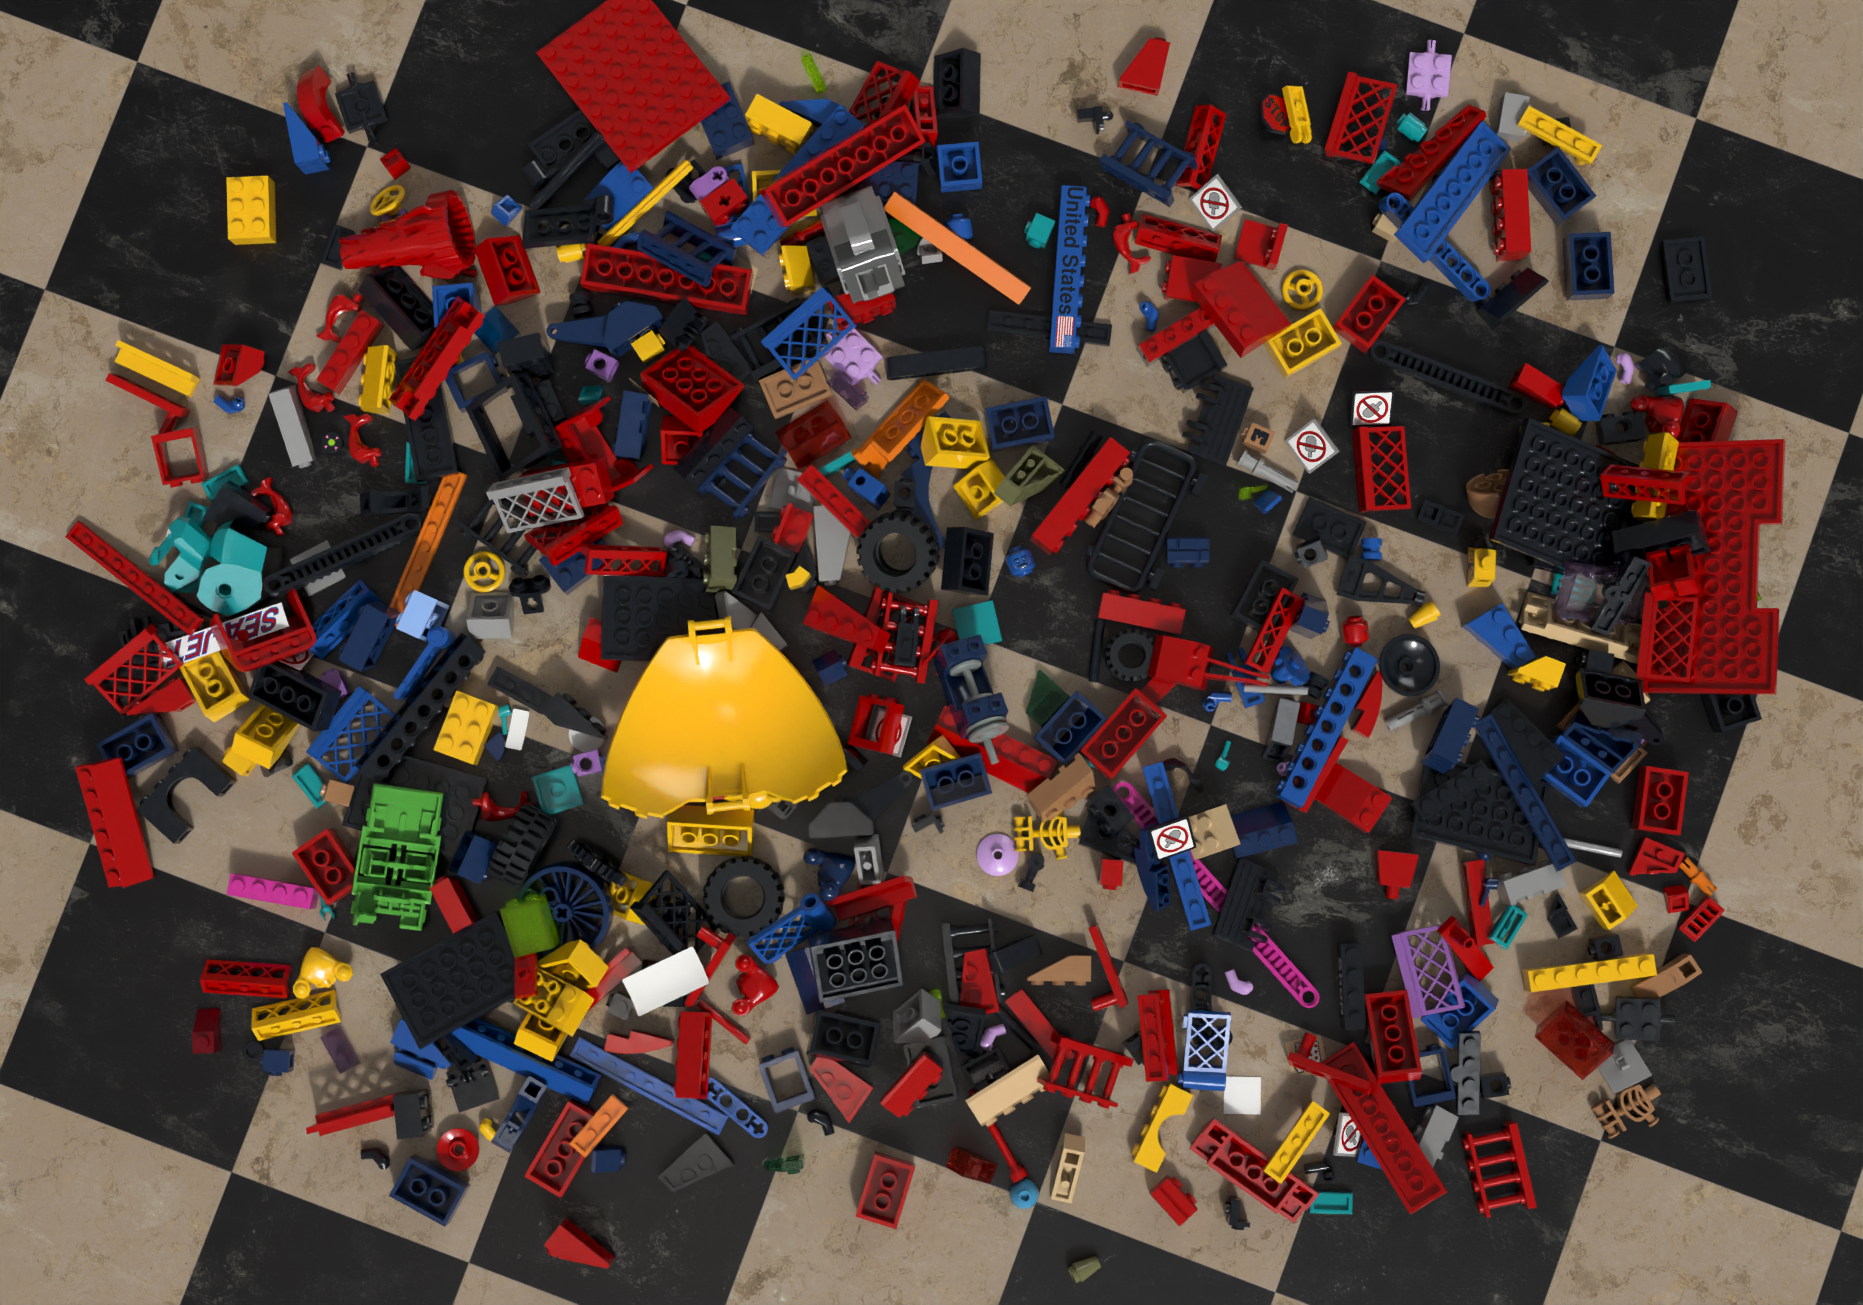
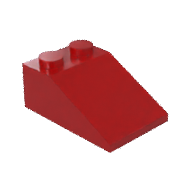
(1353, 798)
(575, 1245)

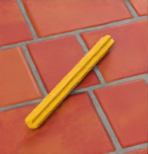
(645, 204)

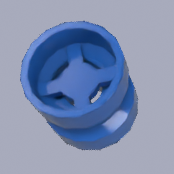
(1371, 549)

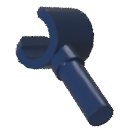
(1488, 884)

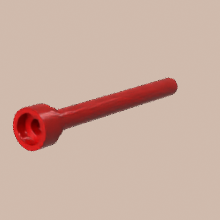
(1017, 1172)

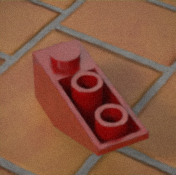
(172, 698)

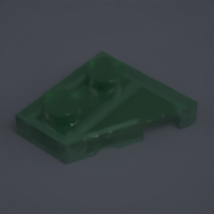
(1045, 699)
(790, 1164)

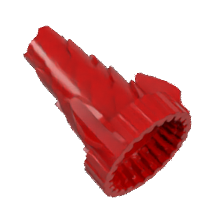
(428, 235)

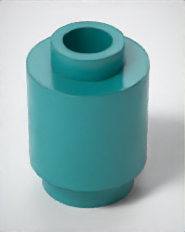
(1411, 127)

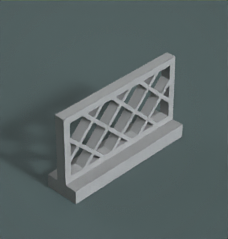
(535, 483)

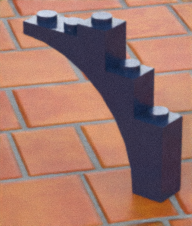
(921, 475)

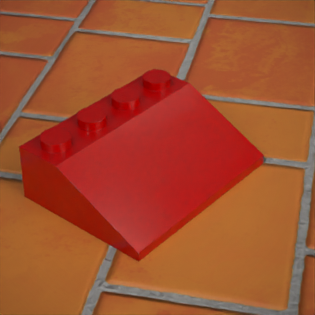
(1239, 307)
(691, 387)

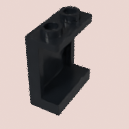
(1193, 362)

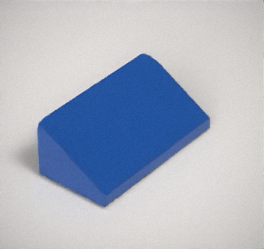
(415, 1065)

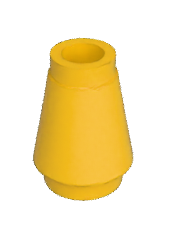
(1424, 615)

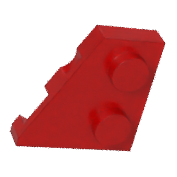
(1655, 858)

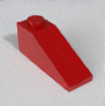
(925, 114)

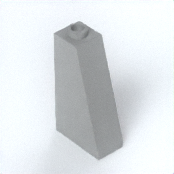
(293, 425)
(831, 545)

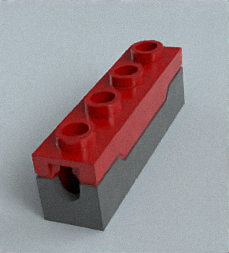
(1174, 336)

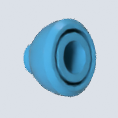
(1024, 1194)

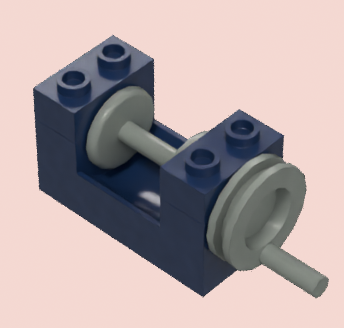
(973, 704)

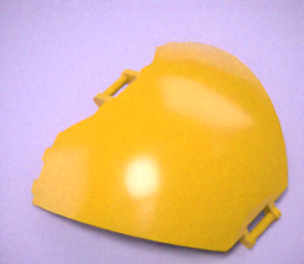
(719, 722)

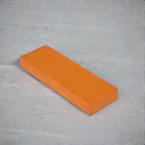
(598, 1125)

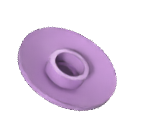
(986, 852)

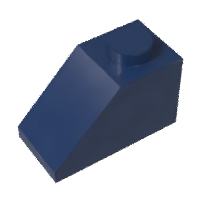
(607, 1159)

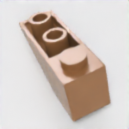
(1069, 968)
(1668, 977)

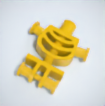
(1069, 831)

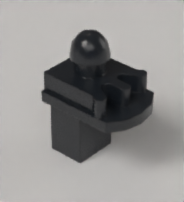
(1094, 114)

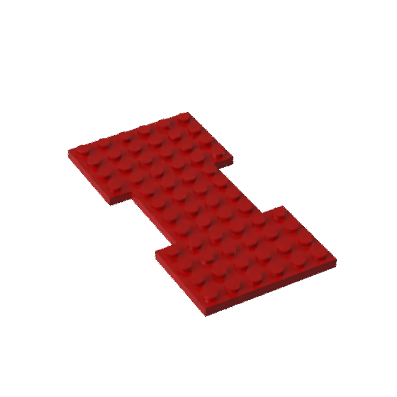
(1735, 642)

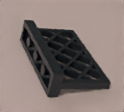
(659, 927)

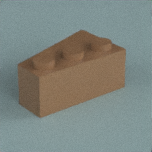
(1063, 790)

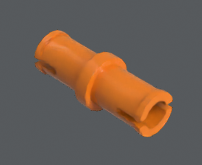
(1697, 876)

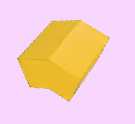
(798, 578)

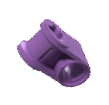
(708, 183)

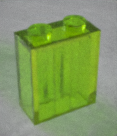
(529, 925)

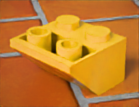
(798, 268)
(1541, 672)
(1609, 901)

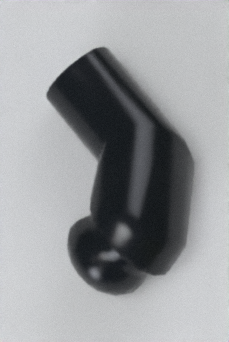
(377, 1155)

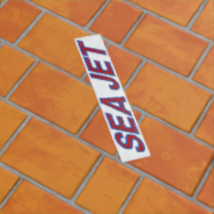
(205, 643)

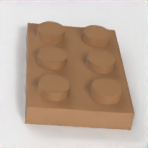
(790, 395)

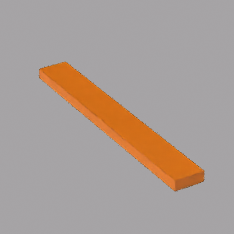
(957, 248)
(428, 539)

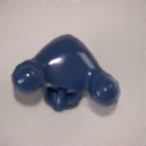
(833, 871)

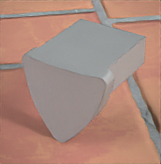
(928, 252)

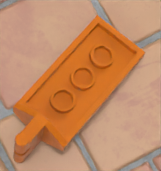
(900, 427)

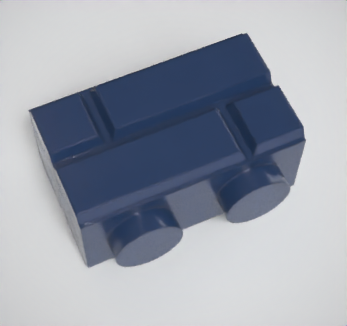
(1187, 551)

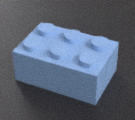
(421, 615)

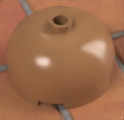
(1485, 492)

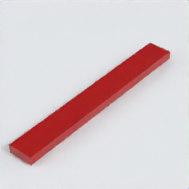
(134, 578)

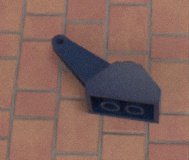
(615, 331)

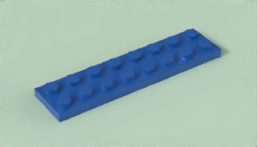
(1452, 192)
(757, 223)

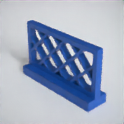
(800, 317)
(342, 721)

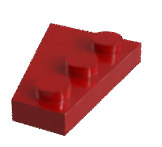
(978, 983)
(842, 1085)

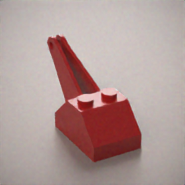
(1190, 663)

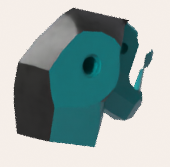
(217, 573)

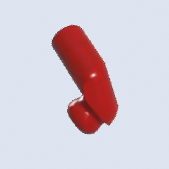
(1103, 211)

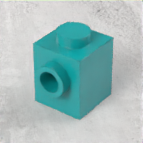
(1039, 231)

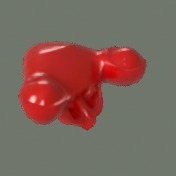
(1663, 412)
(754, 984)

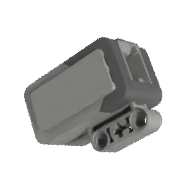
(862, 245)

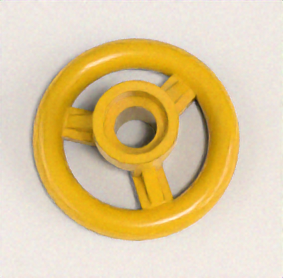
(389, 203)
(1308, 284)
(484, 555)

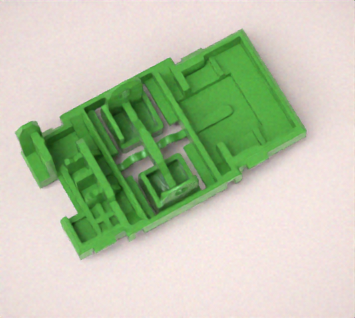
(399, 818)

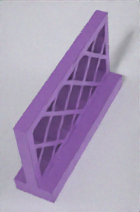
(1412, 979)

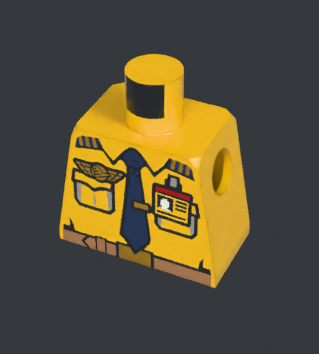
(1481, 566)

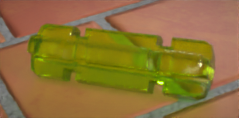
(814, 73)

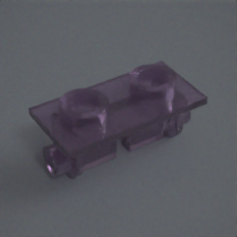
(853, 395)

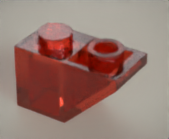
(971, 1166)

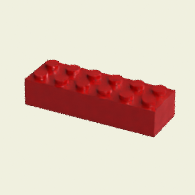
(1081, 494)

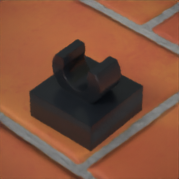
(783, 808)

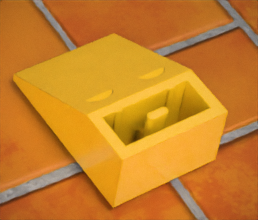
(557, 1003)

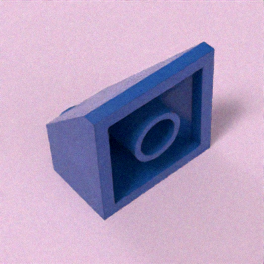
(446, 294)

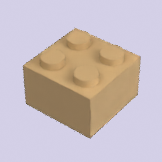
(1213, 832)

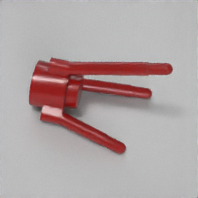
(944, 637)

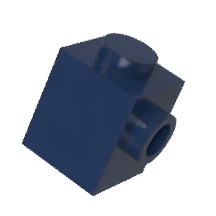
(830, 667)
(277, 1061)

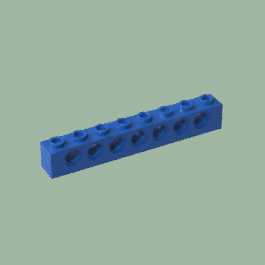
(1364, 665)

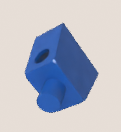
(871, 491)

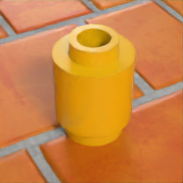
(571, 253)
(1565, 421)

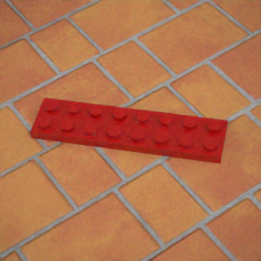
(1386, 1133)

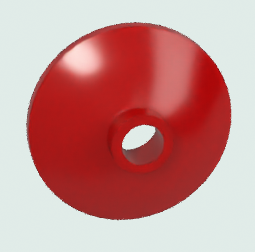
(450, 1156)

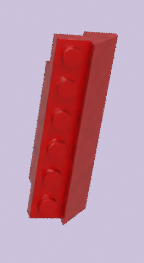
(437, 358)
(1017, 762)
(115, 822)
(1243, 1166)

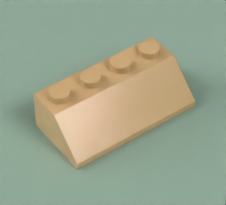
(1008, 1091)

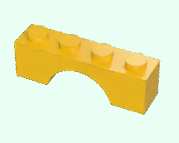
(1172, 1102)

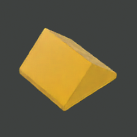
(936, 753)

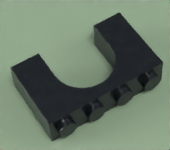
(159, 807)

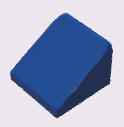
(506, 210)
(1267, 501)

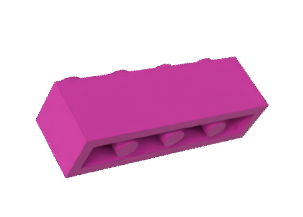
(272, 891)

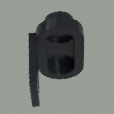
(682, 186)
(530, 588)

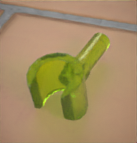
(1245, 493)
(937, 994)

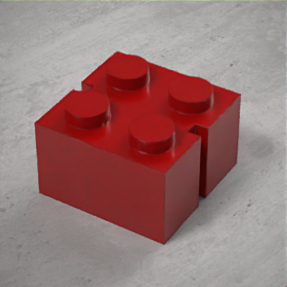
(1672, 578)

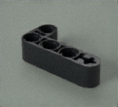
(1205, 1003)

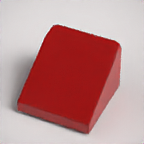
(395, 163)
(1306, 713)
(1676, 898)

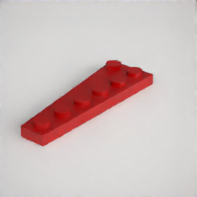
(1425, 162)

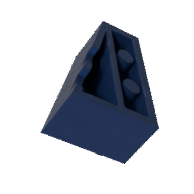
(1311, 617)

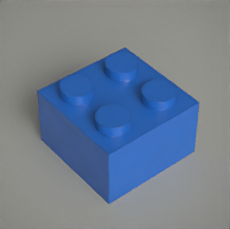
(959, 167)

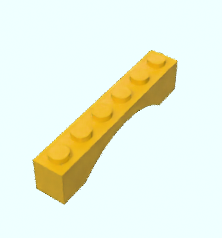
(1589, 973)

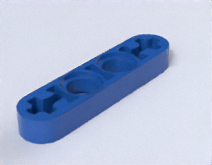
(737, 1104)

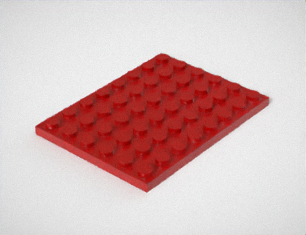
(633, 78)

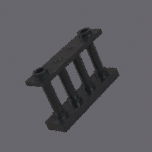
(760, 370)
(468, 531)
(953, 954)

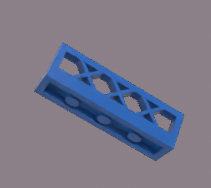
(341, 621)

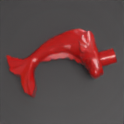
(1120, 238)
(337, 306)
(311, 400)
(358, 450)
(283, 512)
(495, 813)

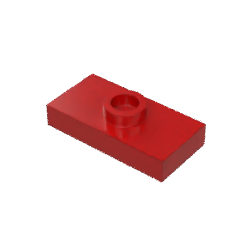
(526, 976)

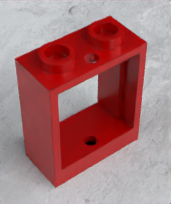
(162, 460)
(889, 727)
(453, 903)

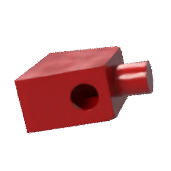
(1394, 870)

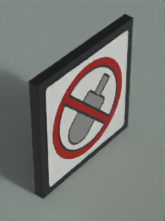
(1372, 407)
(1172, 837)

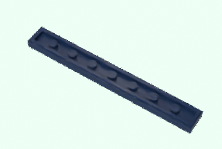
(1524, 793)

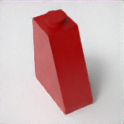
(1147, 68)
(1537, 387)

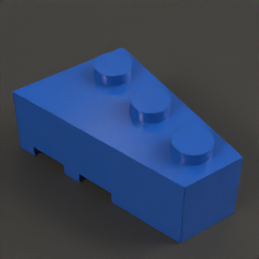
(1501, 636)

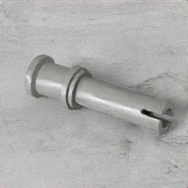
(1258, 466)
(1424, 706)

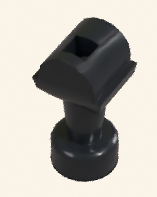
(1034, 864)

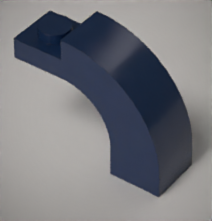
(520, 1114)

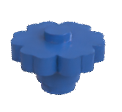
(1289, 667)

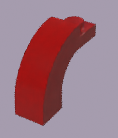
(313, 104)

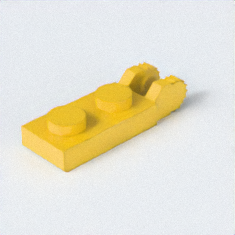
(1297, 114)

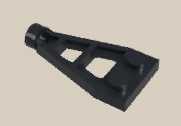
(1353, 578)

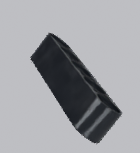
(936, 363)

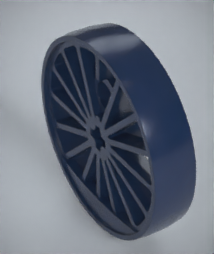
(565, 901)

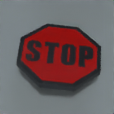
(1274, 113)

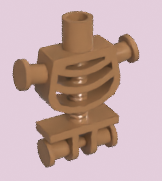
(1109, 497)
(1640, 1096)

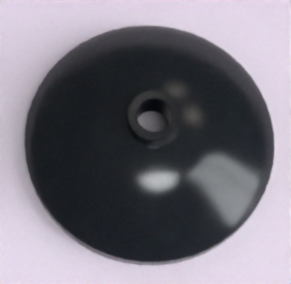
(1420, 661)

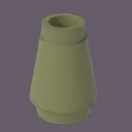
(1083, 1269)

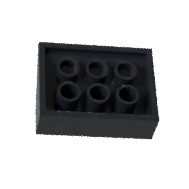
(855, 960)

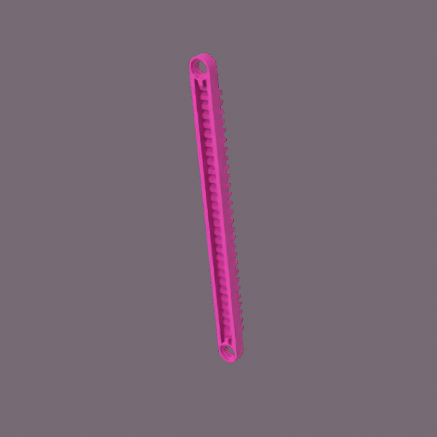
(1214, 894)

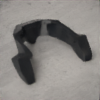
(1171, 764)

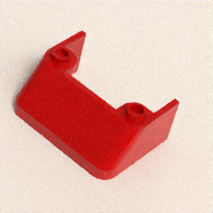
(584, 441)
(295, 639)

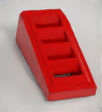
(1712, 917)

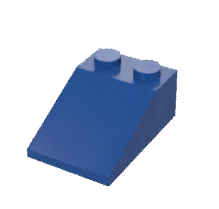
(306, 149)
(624, 188)
(1590, 386)
(1478, 1005)

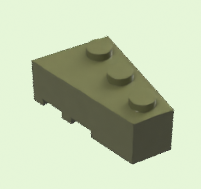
(1028, 477)
(720, 559)

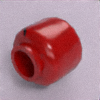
(1355, 631)

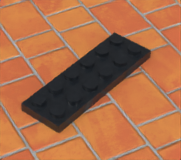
(429, 435)

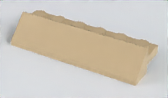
(1540, 619)

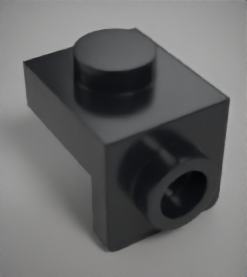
(923, 821)
(1231, 1209)

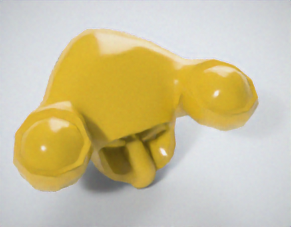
(320, 969)

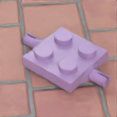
(1428, 75)
(855, 357)

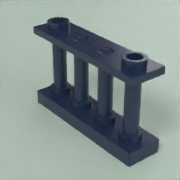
(1146, 183)
(679, 260)
(723, 470)

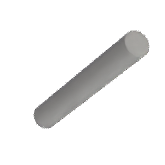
(1276, 689)
(1593, 848)

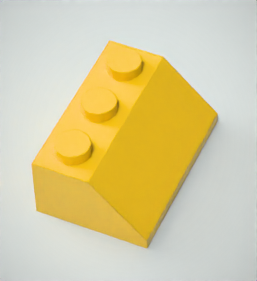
(378, 379)
(954, 443)

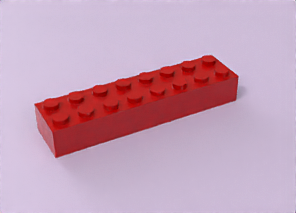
(842, 165)
(643, 277)

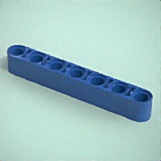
(1444, 251)

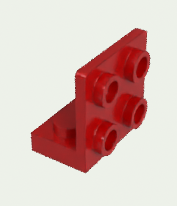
(1260, 244)
(792, 528)

